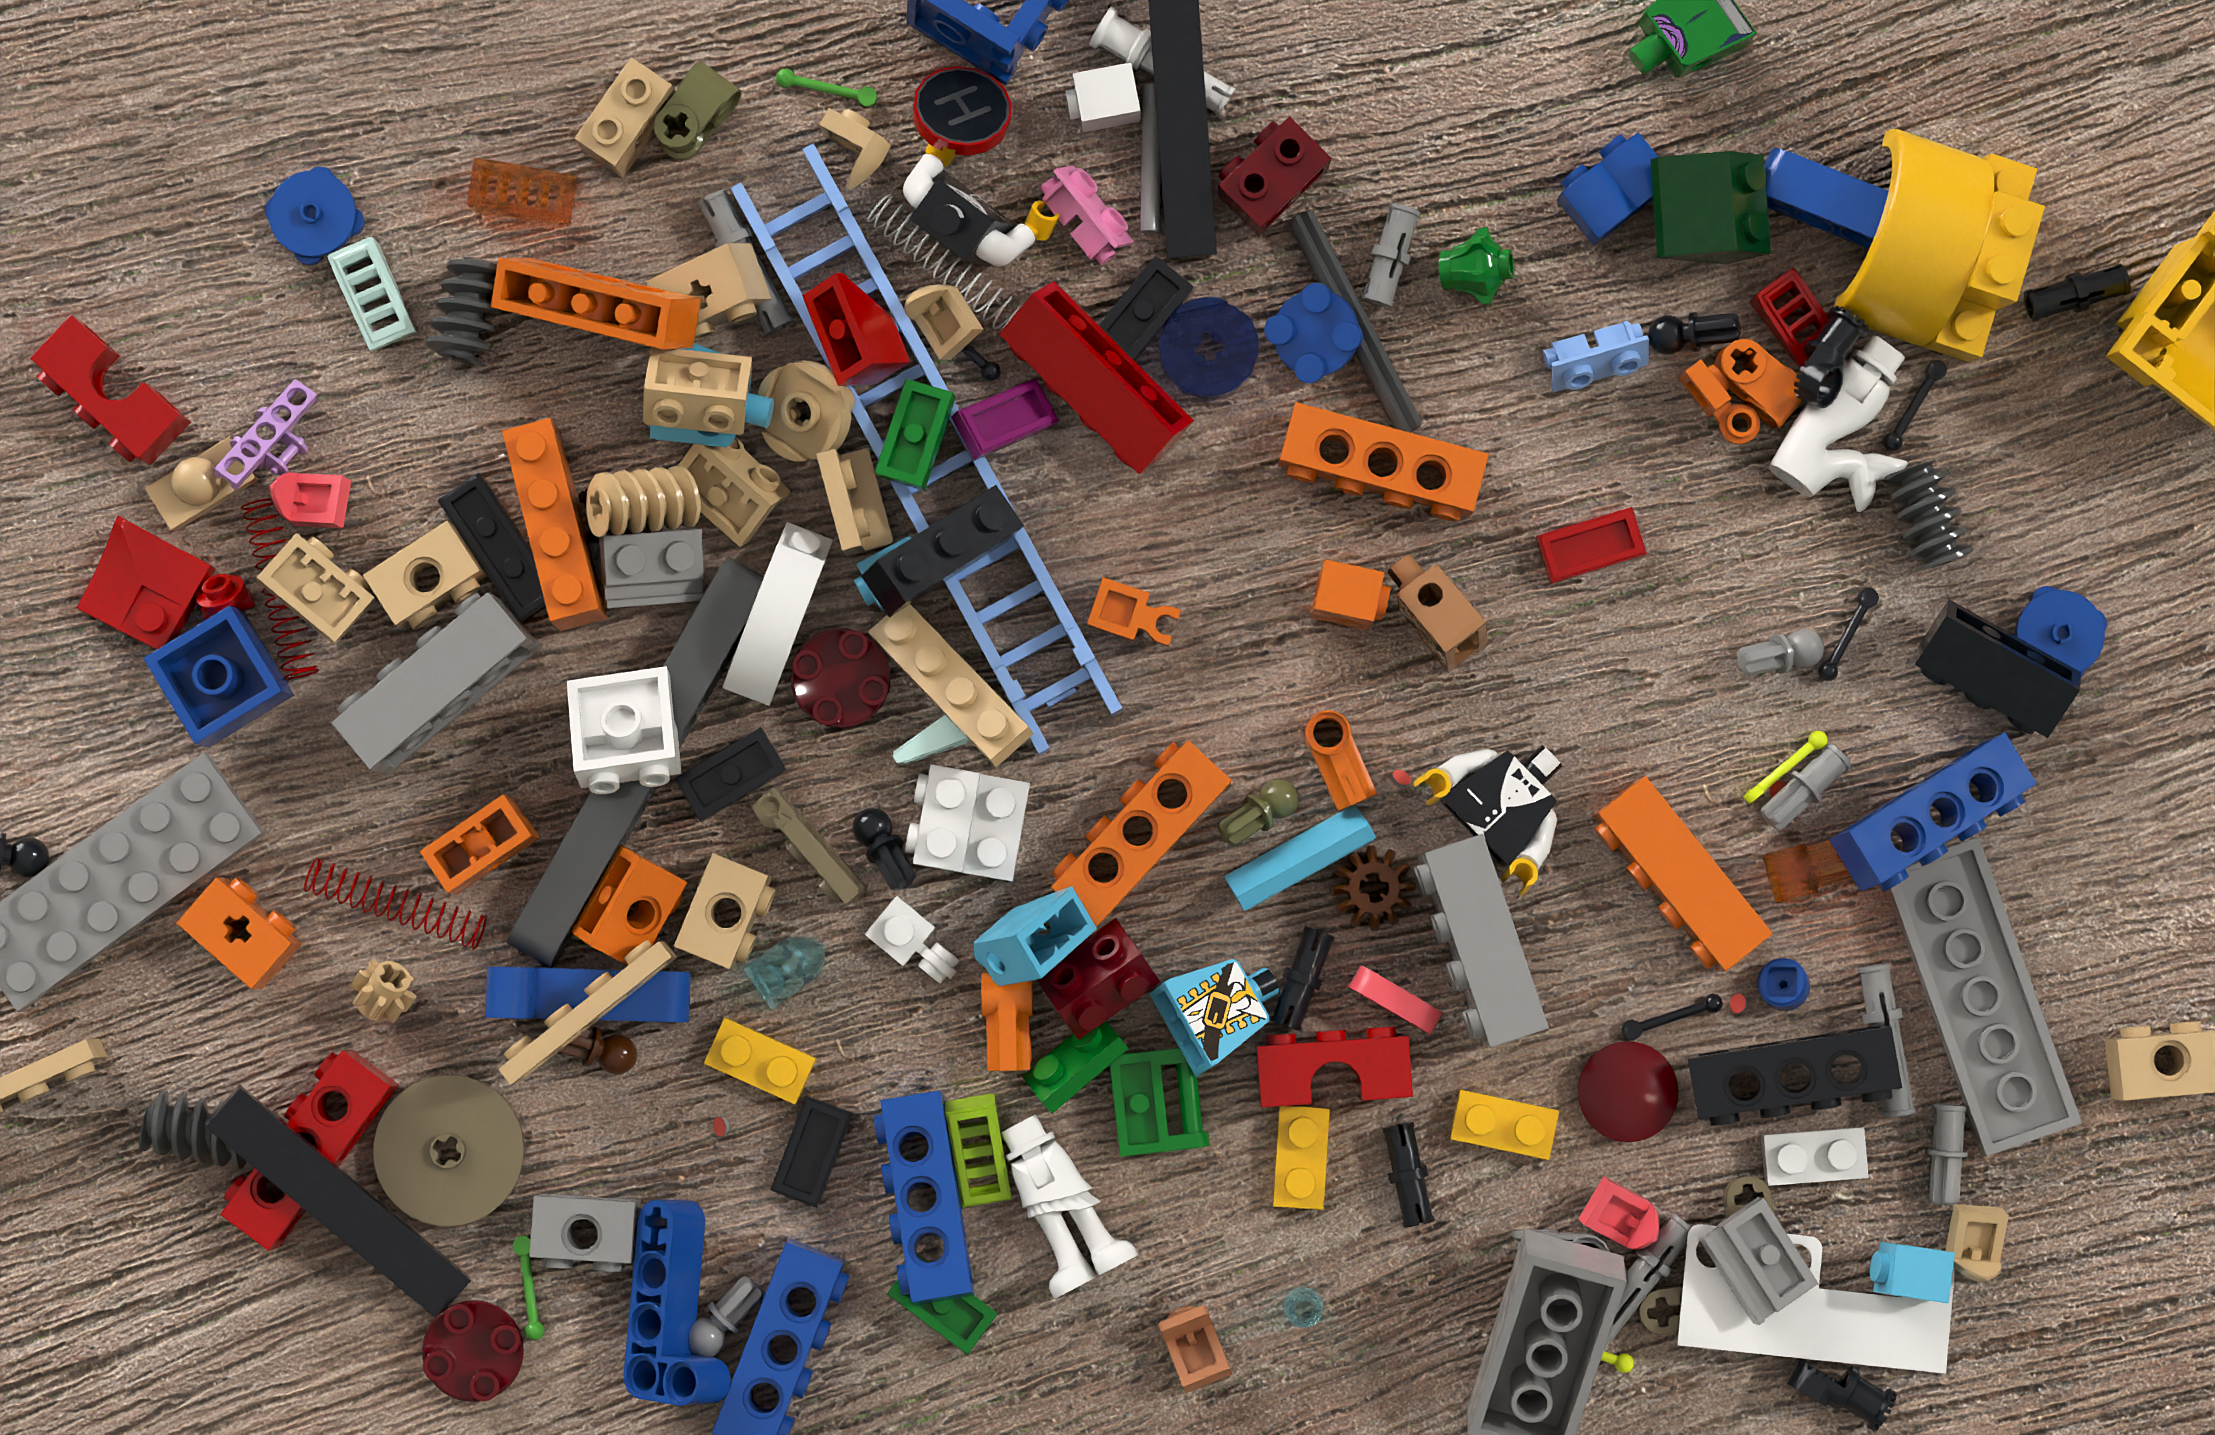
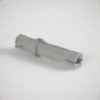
(729, 229)
(1882, 1010)
(1649, 1268)

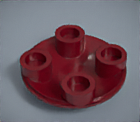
(840, 677)
(1628, 1091)
(472, 1351)

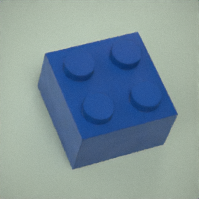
(218, 676)

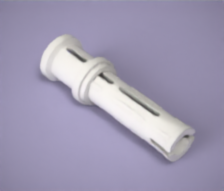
(1136, 48)

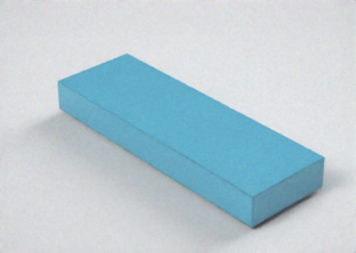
(1300, 857)

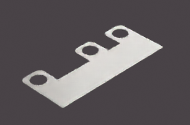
(1817, 1324)

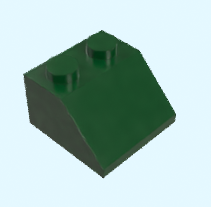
(1710, 207)

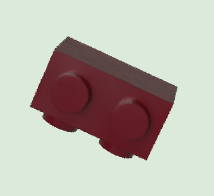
(1272, 175)
(1098, 980)

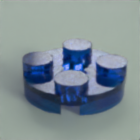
(1225, 324)

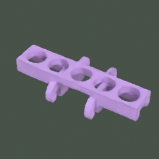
(254, 458)

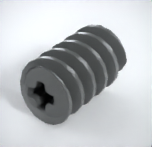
(464, 311)
(1929, 515)
(184, 1132)

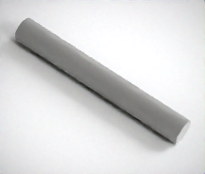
(1150, 164)

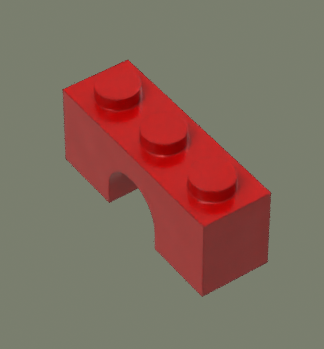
(76, 362)
(1378, 1061)

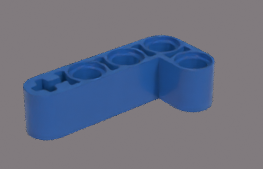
(1823, 197)
(542, 991)
(665, 1308)

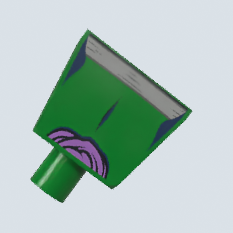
(1690, 34)

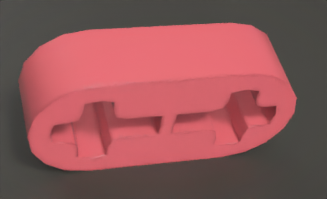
(1395, 1000)

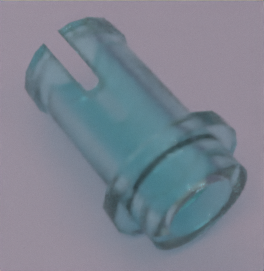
(1294, 1298)

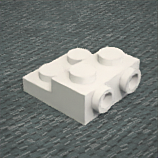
(623, 730)
(968, 822)

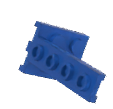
(978, 35)

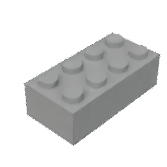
(435, 683)
(1481, 942)
(1546, 1338)

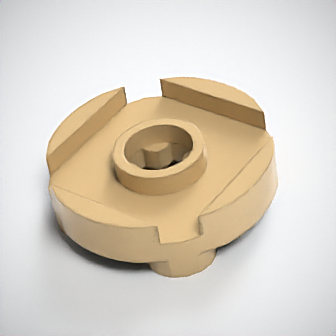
(829, 408)

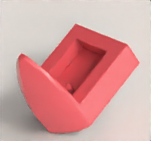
(311, 499)
(1621, 1215)

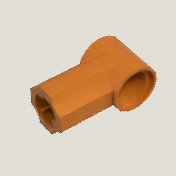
(1340, 765)
(1007, 1024)

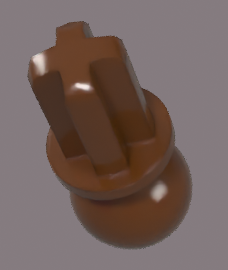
(615, 1053)

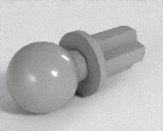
(1801, 649)
(708, 1334)

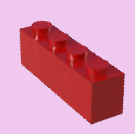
(1095, 377)

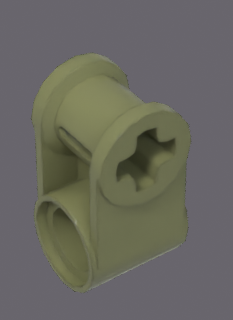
(701, 105)

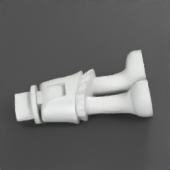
(1053, 1185)

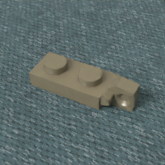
(809, 845)

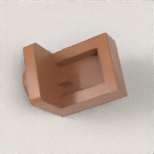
(1194, 1347)

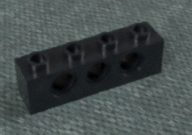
(1870, 1045)

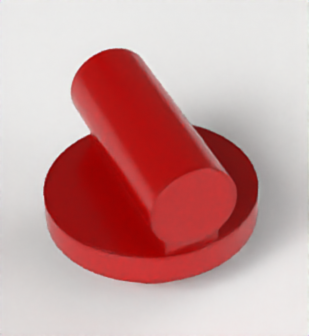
(224, 591)

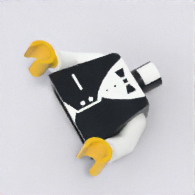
(964, 219)
(1503, 802)

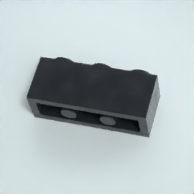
(942, 551)
(1997, 670)

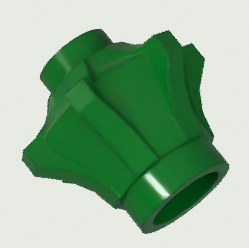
(1476, 267)

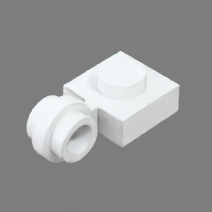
(903, 932)

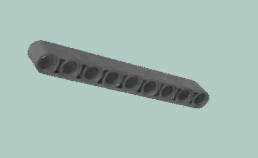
(610, 818)

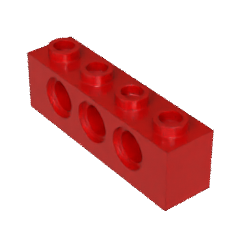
(366, 1094)

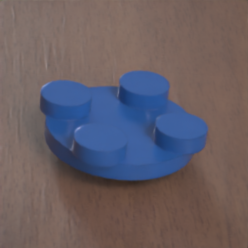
(313, 215)
(1315, 333)
(2063, 626)

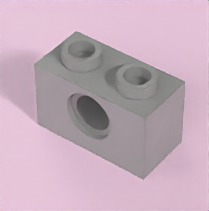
(554, 1223)

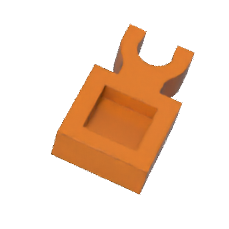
(1123, 612)

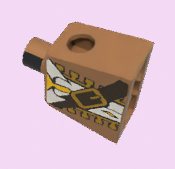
(1449, 628)

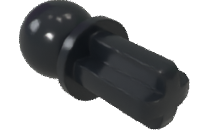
(1670, 334)
(874, 829)
(25, 856)

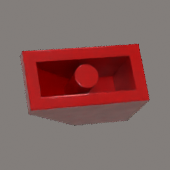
(854, 332)

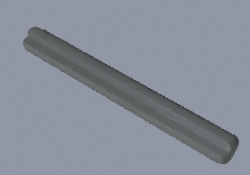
(1371, 351)

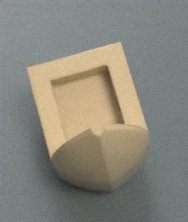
(853, 133)
(943, 318)
(1977, 1240)

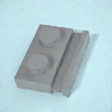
(652, 567)
(1758, 1260)

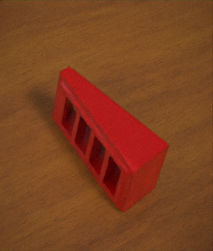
(1773, 318)

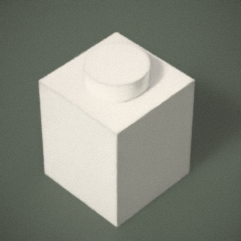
(1104, 97)

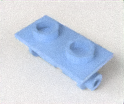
(1619, 352)

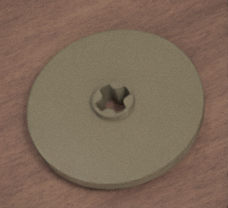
(411, 1164)

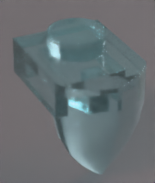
(786, 969)

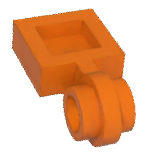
(1709, 390)

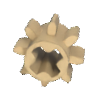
(383, 991)

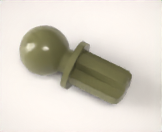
(1276, 800)

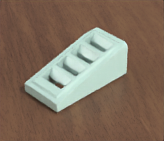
(357, 253)
(931, 741)

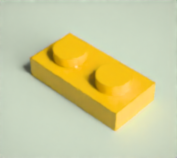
(760, 1060)
(1504, 1124)
(1301, 1157)

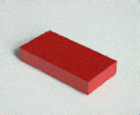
(1591, 545)

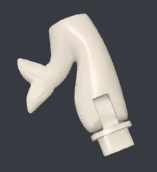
(1803, 456)

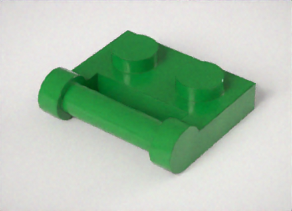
(1141, 1103)

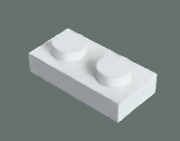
(1814, 1156)

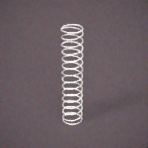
(958, 279)

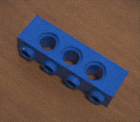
(1868, 846)
(797, 1267)
(951, 1274)

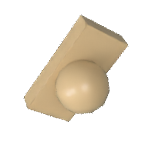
(194, 488)

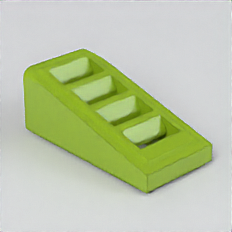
(973, 1108)

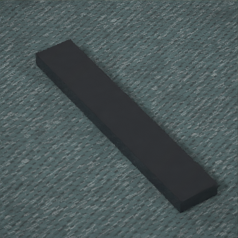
(1182, 127)
(337, 1201)

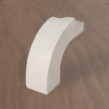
(777, 613)

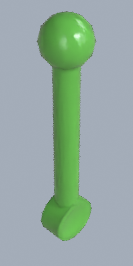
(866, 96)
(534, 1329)

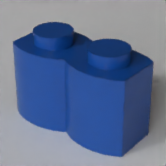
(1612, 189)

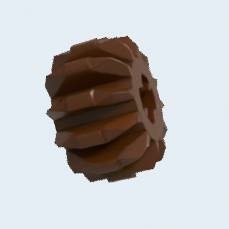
(1383, 874)

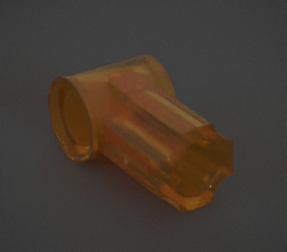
(1803, 870)

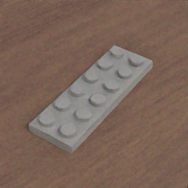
(120, 879)
(1982, 1000)

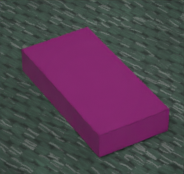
(1004, 419)

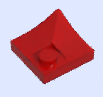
(144, 585)

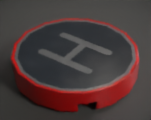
(962, 110)

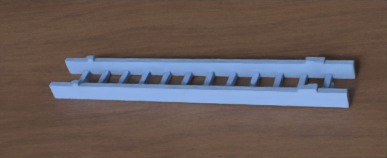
(878, 282)

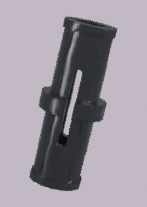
(2077, 292)
(1302, 978)
(1408, 1174)

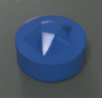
(1783, 984)

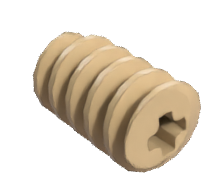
(642, 500)

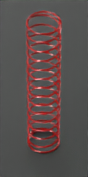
(284, 620)
(320, 861)

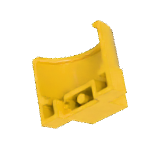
(1945, 246)
(2172, 327)

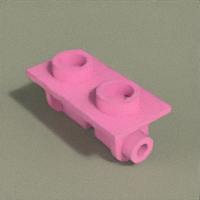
(1076, 197)

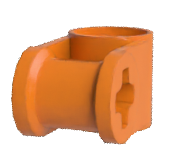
(1763, 384)

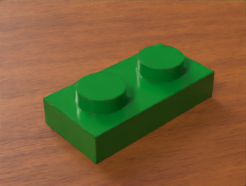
(915, 434)
(1073, 1065)
(956, 1320)

